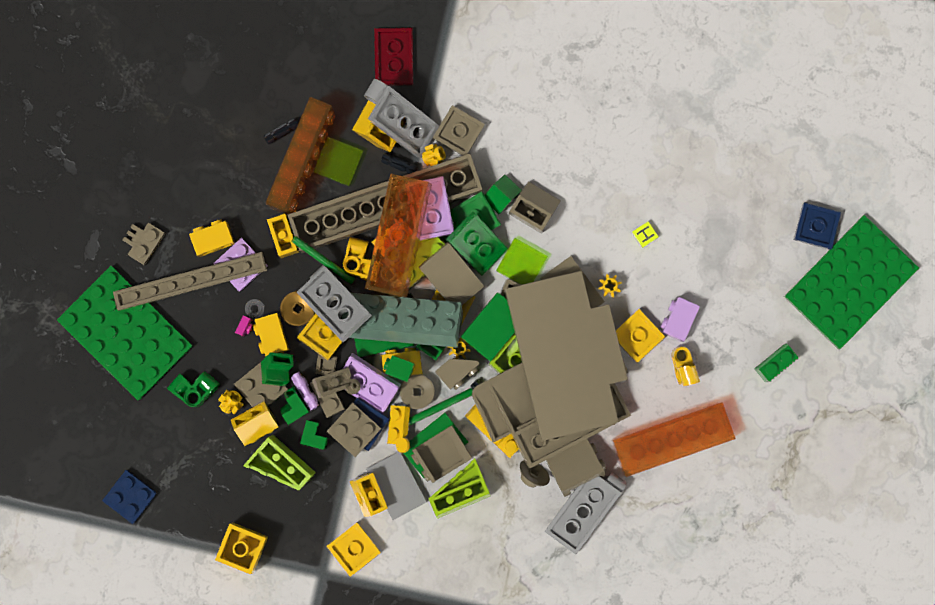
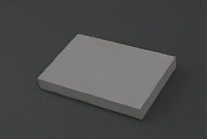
(397, 485)

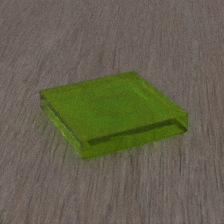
(338, 161)
(521, 263)

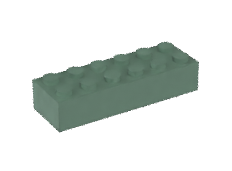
(410, 320)

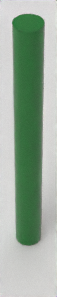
(323, 260)
(440, 406)

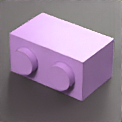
(679, 319)

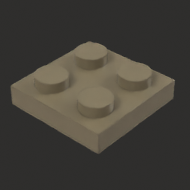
(458, 131)
(256, 392)
(354, 430)

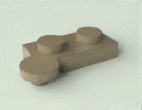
(336, 382)

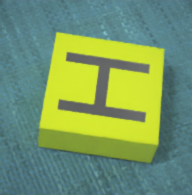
(645, 234)

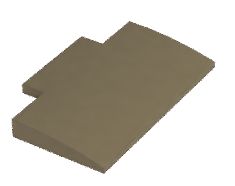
(566, 354)

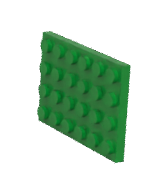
(851, 282)
(129, 343)

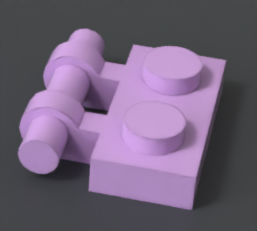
(302, 386)

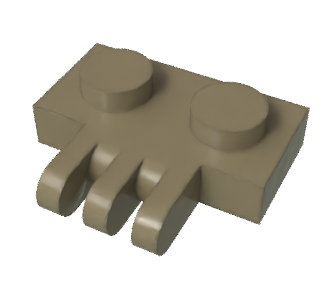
(143, 242)

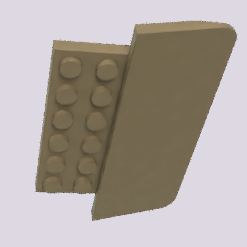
(508, 409)

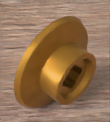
(289, 315)

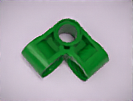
(203, 386)

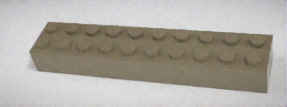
(363, 209)

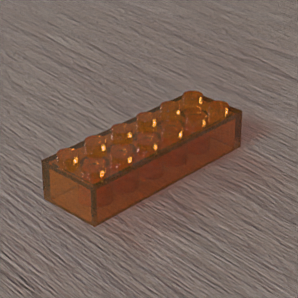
(300, 157)
(398, 235)
(673, 439)

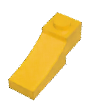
(506, 444)

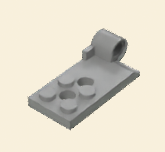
(390, 111)
(319, 294)
(595, 495)

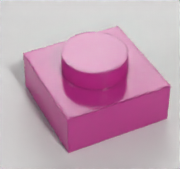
(244, 326)

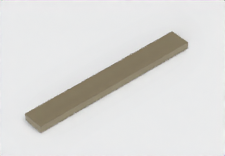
(190, 281)

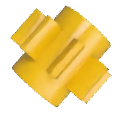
(433, 155)
(607, 290)
(461, 352)
(230, 402)

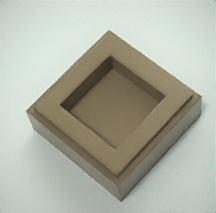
(324, 366)

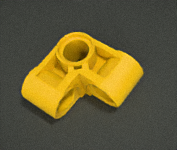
(356, 252)
(685, 369)

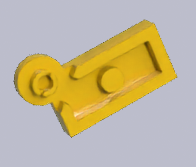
(399, 428)

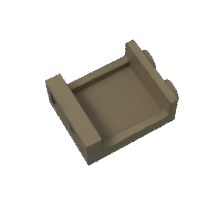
(441, 454)
(576, 466)

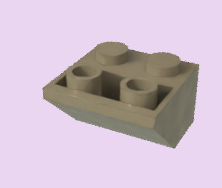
(534, 207)
(455, 370)

